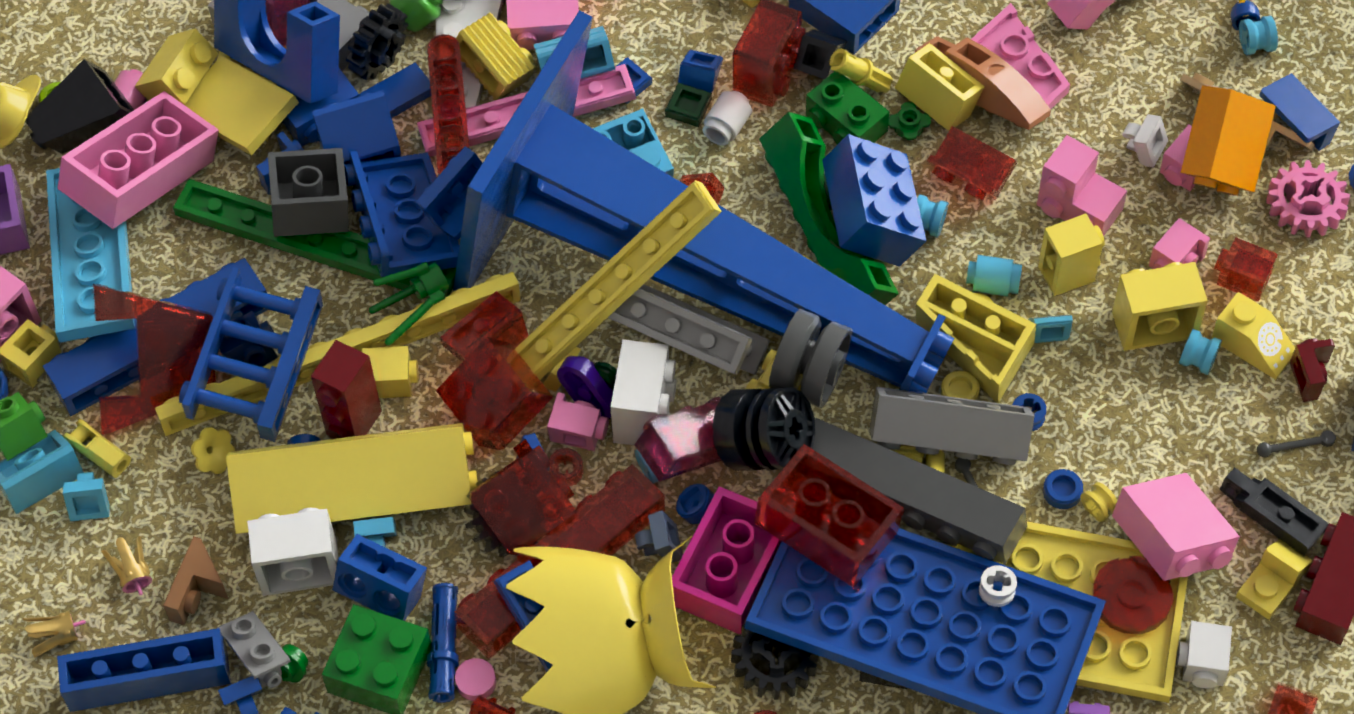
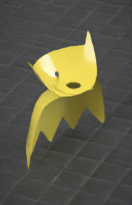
(584, 631)

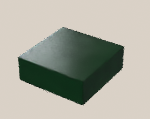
(688, 104)

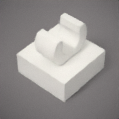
(1147, 139)

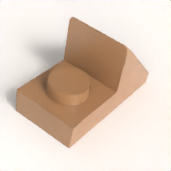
(194, 575)

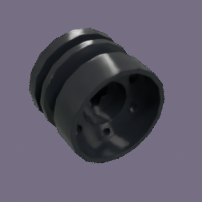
(762, 427)

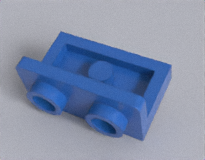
(446, 196)

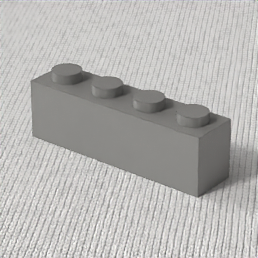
(951, 425)

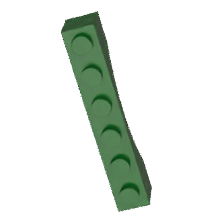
(796, 156)

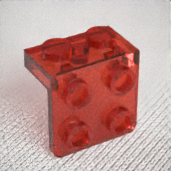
(523, 499)

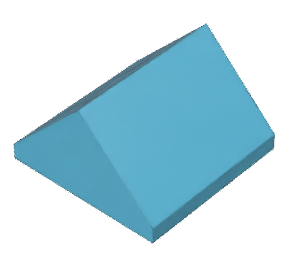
(38, 471)

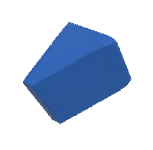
(700, 70)

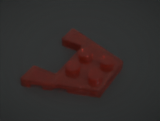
(167, 352)

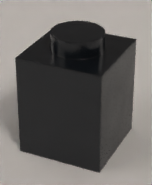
(816, 52)

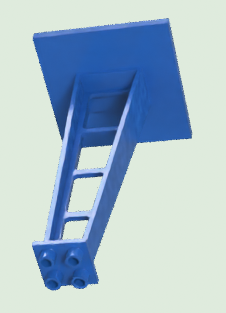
(600, 196)

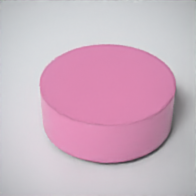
(475, 678)

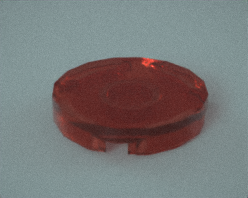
(1133, 595)

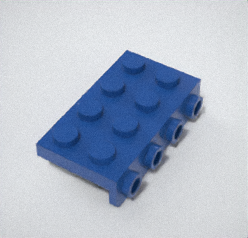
(390, 216)

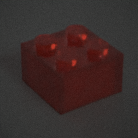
(767, 52)
(494, 393)

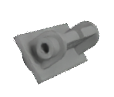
(256, 648)

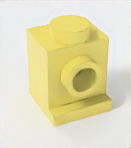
(28, 351)

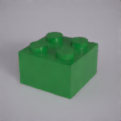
(377, 660)

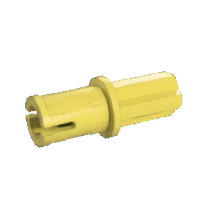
(860, 71)

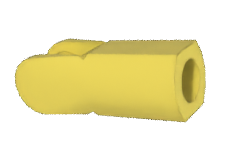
(99, 449)

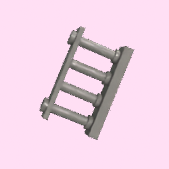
(692, 330)

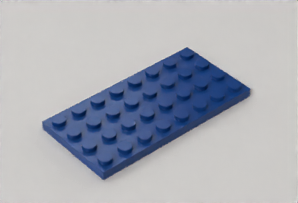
(928, 629)

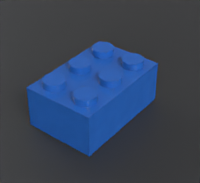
(873, 200)

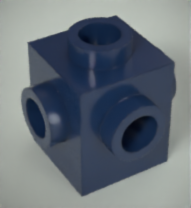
(248, 351)

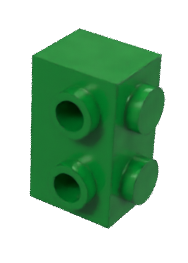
(846, 109)

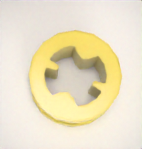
(1099, 501)

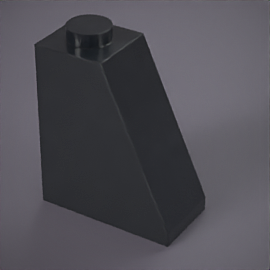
(77, 109)

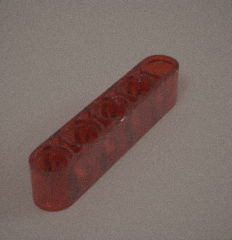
(447, 101)

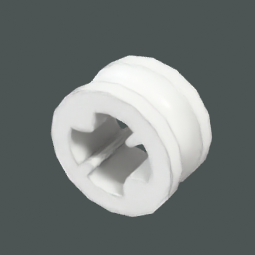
(1000, 574)

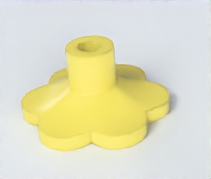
(212, 450)

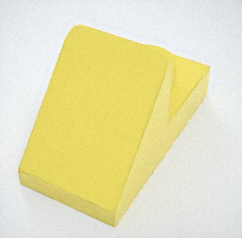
(1273, 578)

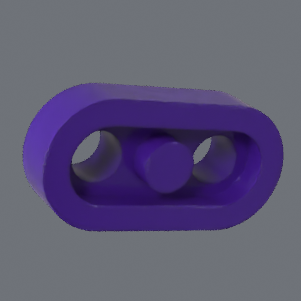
(585, 383)

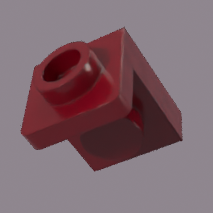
(1309, 367)

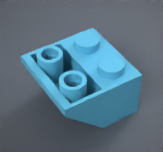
(638, 136)

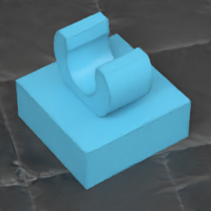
(86, 498)
(376, 529)

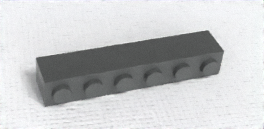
(929, 497)

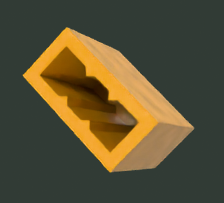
(1227, 140)

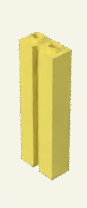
(354, 475)

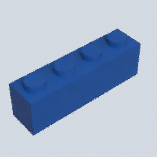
(143, 670)

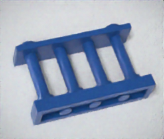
(279, 379)

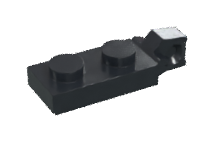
(1275, 510)

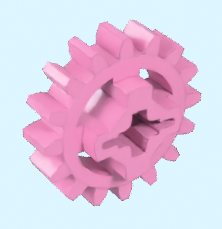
(1308, 198)

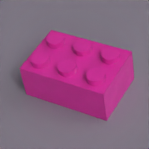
(724, 562)

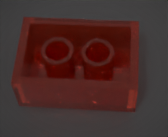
(828, 515)

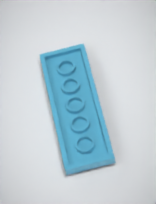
(83, 255)

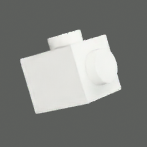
(1205, 654)

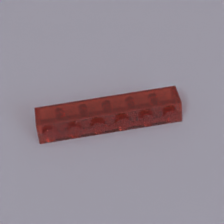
(599, 526)

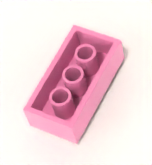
(137, 159)

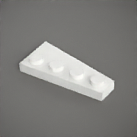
(457, 16)

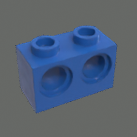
(379, 578)

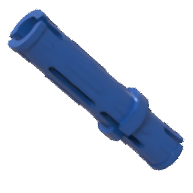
(443, 655)

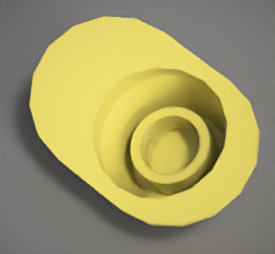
(14, 107)

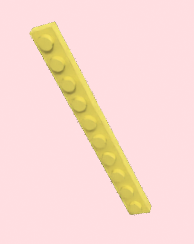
(436, 319)

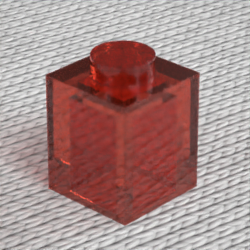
(1245, 268)

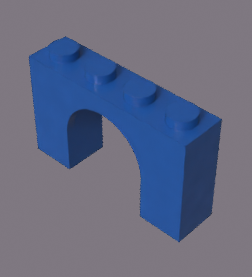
(312, 52)

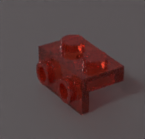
(972, 163)

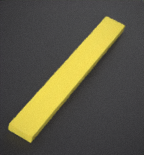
(618, 279)

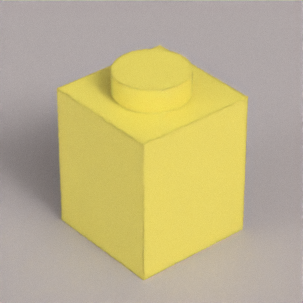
(393, 370)

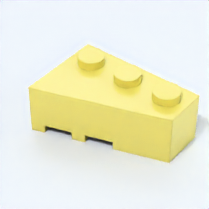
(986, 336)

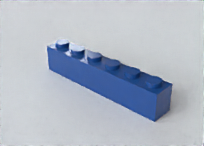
(111, 359)

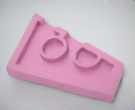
(1016, 45)

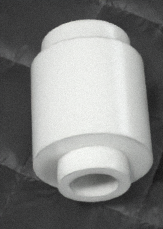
(726, 117)

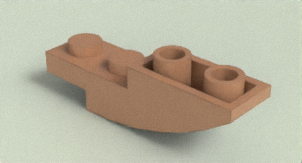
(1005, 89)

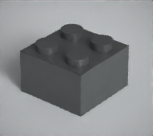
(308, 192)

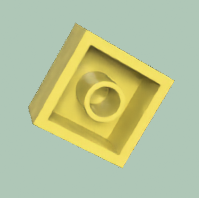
(1159, 305)

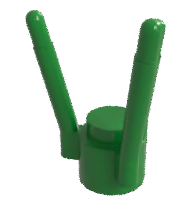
(427, 283)

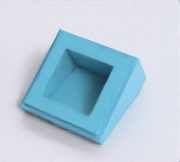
(1052, 328)

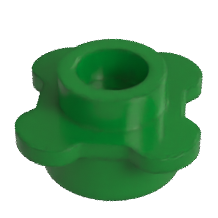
(906, 129)

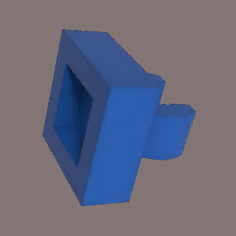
(242, 693)

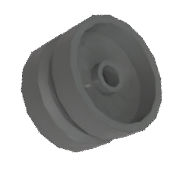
(811, 357)

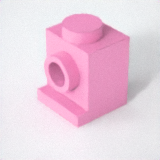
(1179, 244)
(576, 423)

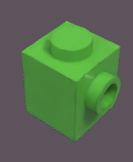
(19, 425)

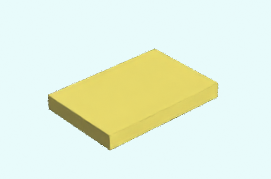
(240, 104)

